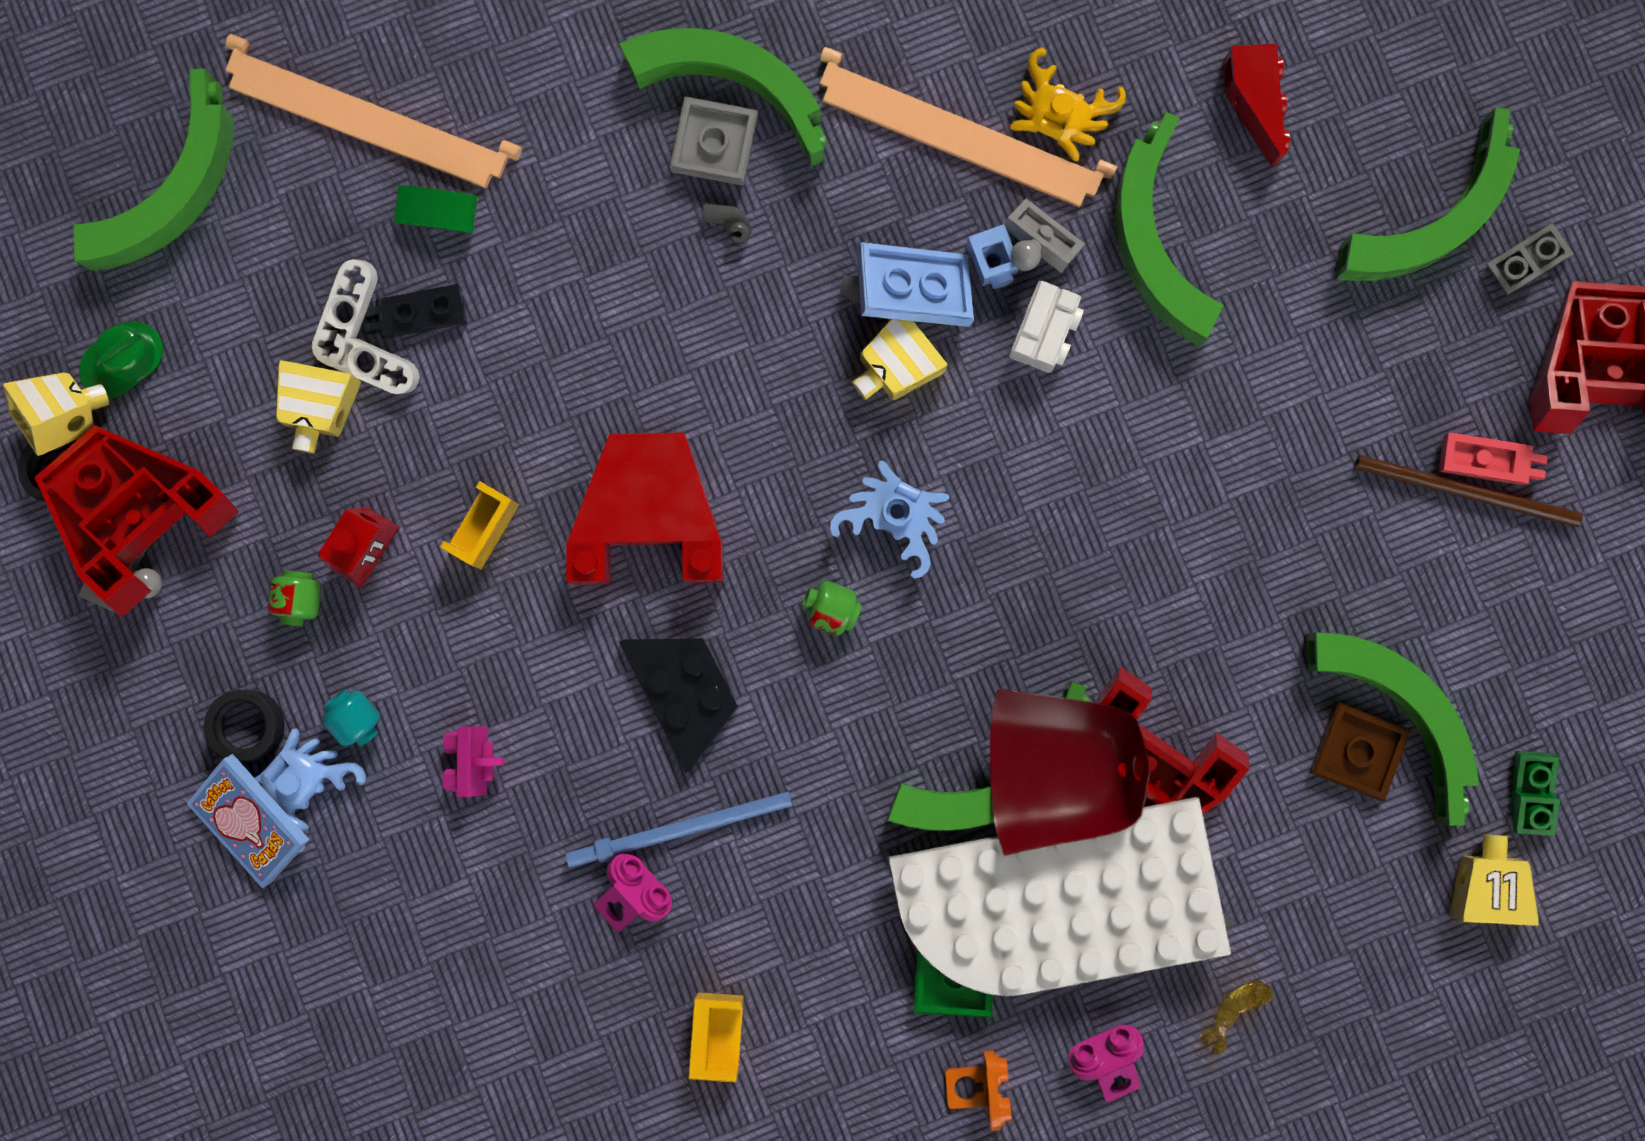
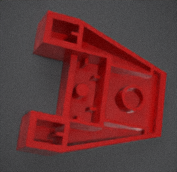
(1591, 356)
(645, 495)
(116, 502)
(1172, 774)

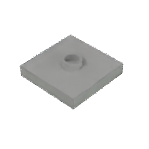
(714, 141)

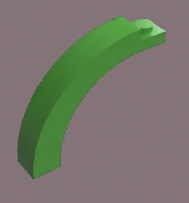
(726, 56)
(180, 196)
(1401, 254)
(1147, 263)
(1420, 699)
(957, 809)

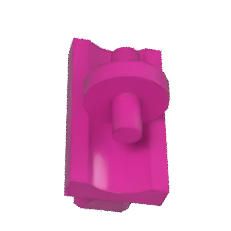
(474, 761)

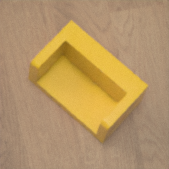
(481, 527)
(716, 1037)

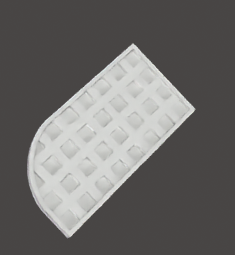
(1068, 907)

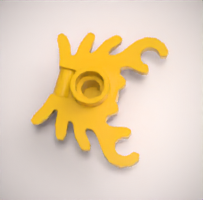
(1060, 111)

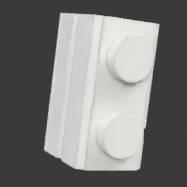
(1046, 326)

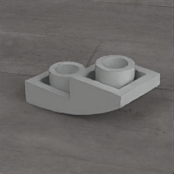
(1529, 259)

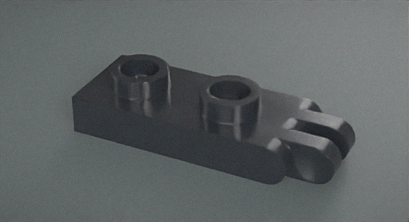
(417, 312)

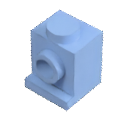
(994, 244)

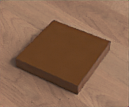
(1359, 751)

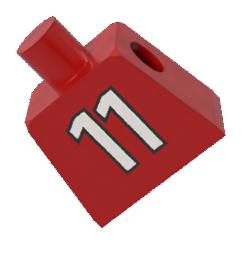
(357, 544)

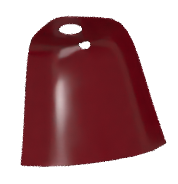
(1059, 770)

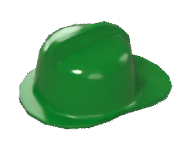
(121, 358)

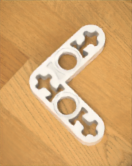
(348, 344)

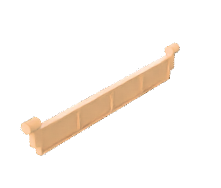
(364, 119)
(958, 135)

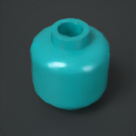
(350, 718)

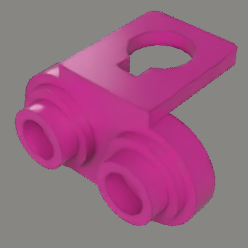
(635, 890)
(1108, 1057)

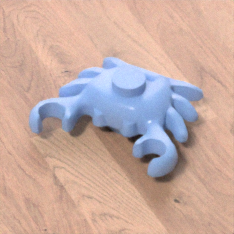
(898, 511)
(298, 775)

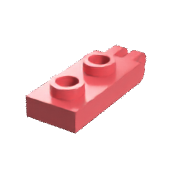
(1490, 459)

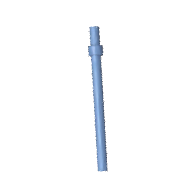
(607, 849)

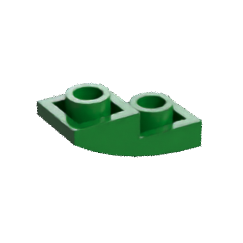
(435, 209)
(1533, 791)

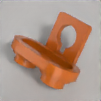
(991, 1074)

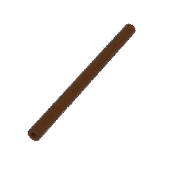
(1468, 491)

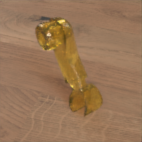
(1233, 1004)

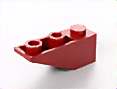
(1256, 95)

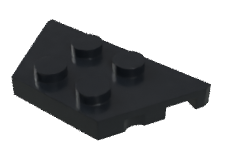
(683, 691)

